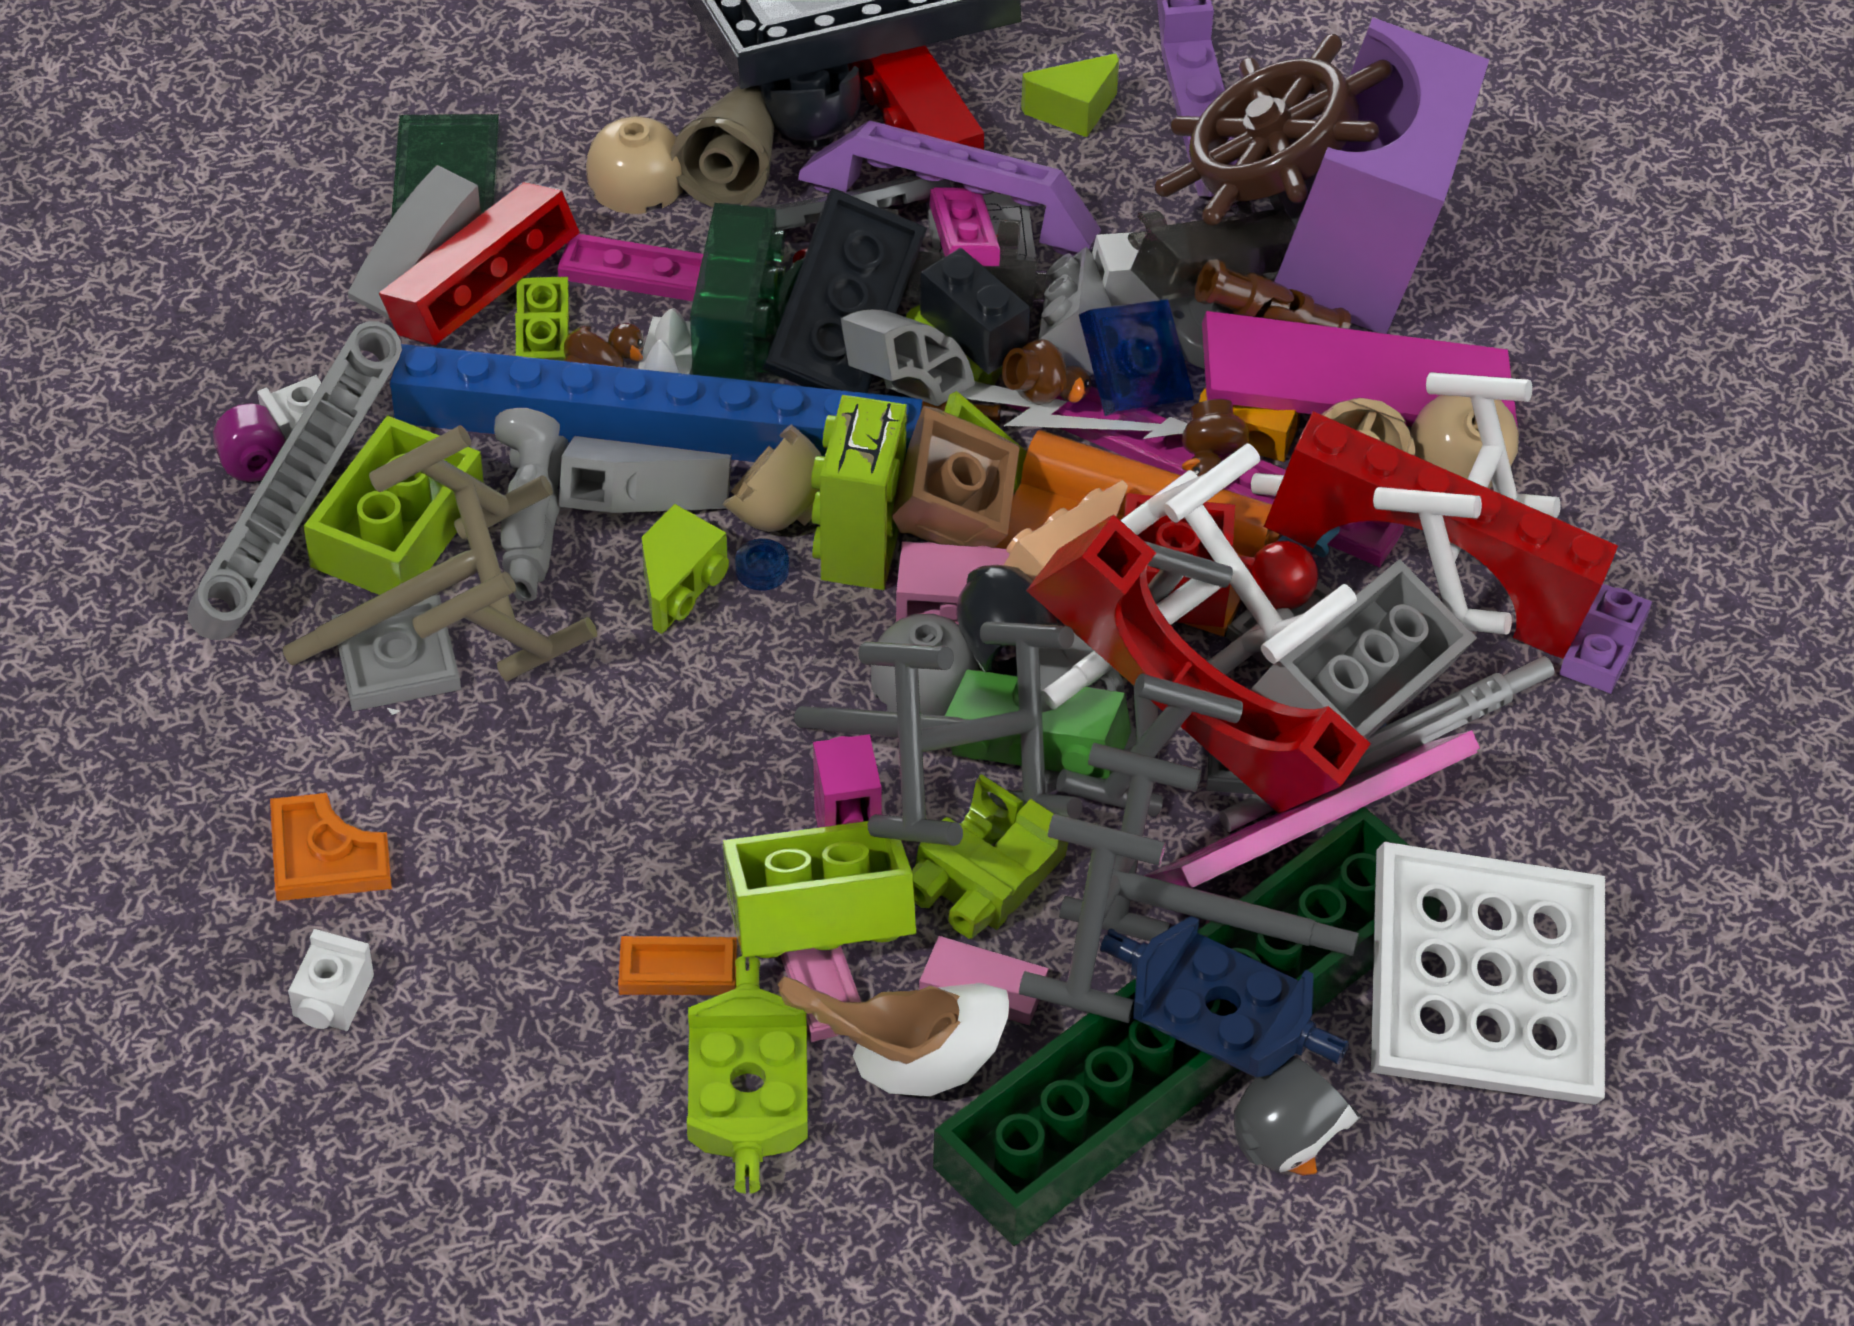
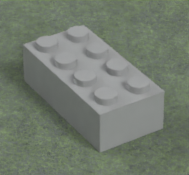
(1372, 654)

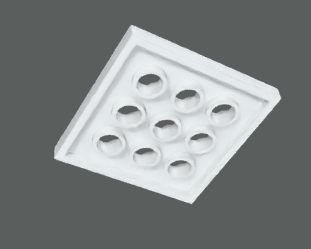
(1461, 1054)

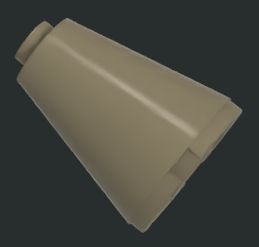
(727, 149)

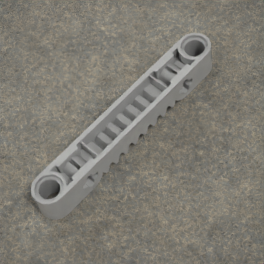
(294, 480)

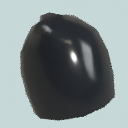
(997, 595)

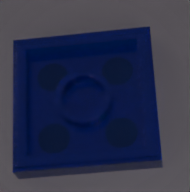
(1136, 357)

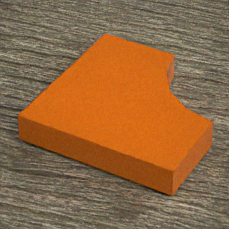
(321, 853)

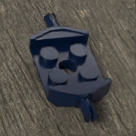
(1187, 971)

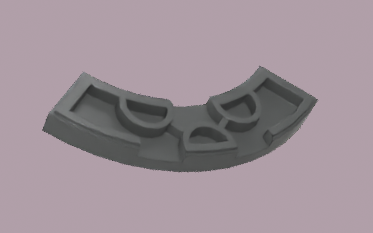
(881, 195)

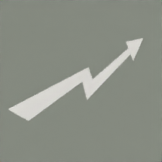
(1041, 415)

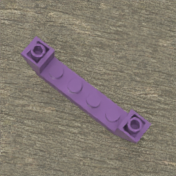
(1190, 60)
(1066, 220)

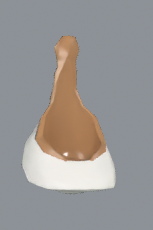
(913, 1038)

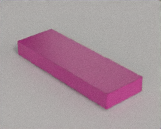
(964, 224)
(631, 266)

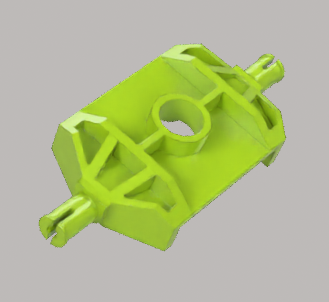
(738, 1036)

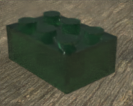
(736, 292)

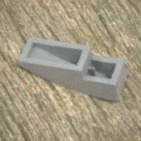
(423, 223)

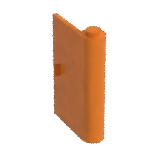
(1064, 471)

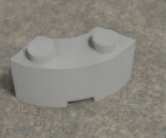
(907, 353)

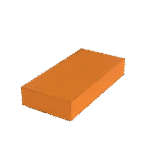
(677, 965)

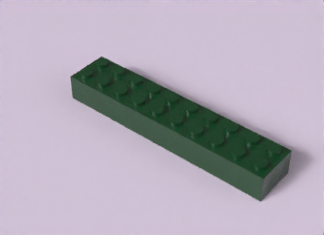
(1119, 1084)

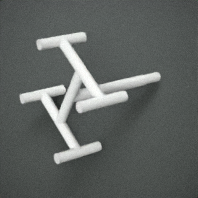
(1490, 465)
(1276, 629)

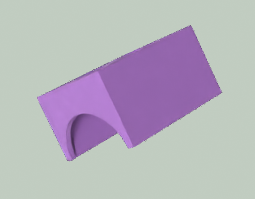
(1383, 196)

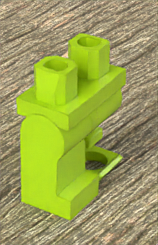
(986, 879)

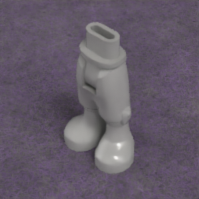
(529, 533)

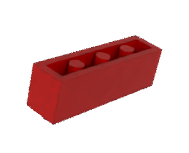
(918, 96)
(479, 263)

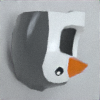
(1290, 1118)

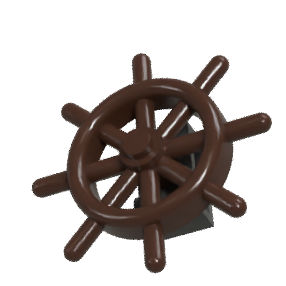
(1273, 131)

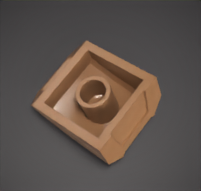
(956, 482)

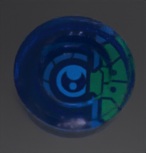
(762, 564)

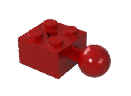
(1280, 568)

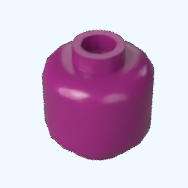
(246, 439)

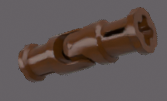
(1263, 298)

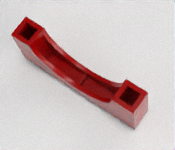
(1538, 559)
(1274, 748)

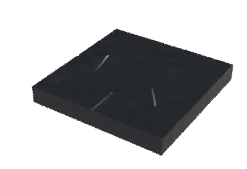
(796, 37)

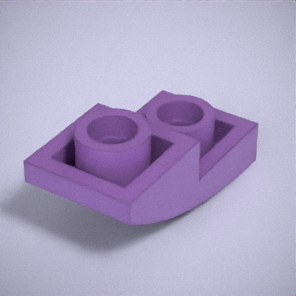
(1606, 638)

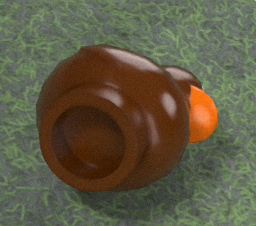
(586, 347)
(1041, 374)
(1211, 434)

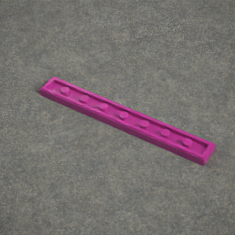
(1364, 539)

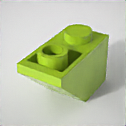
(679, 563)

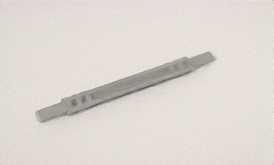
(1420, 728)

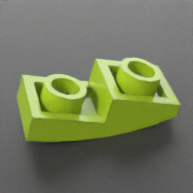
(542, 317)

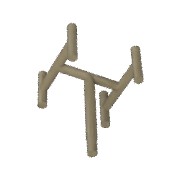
(483, 604)

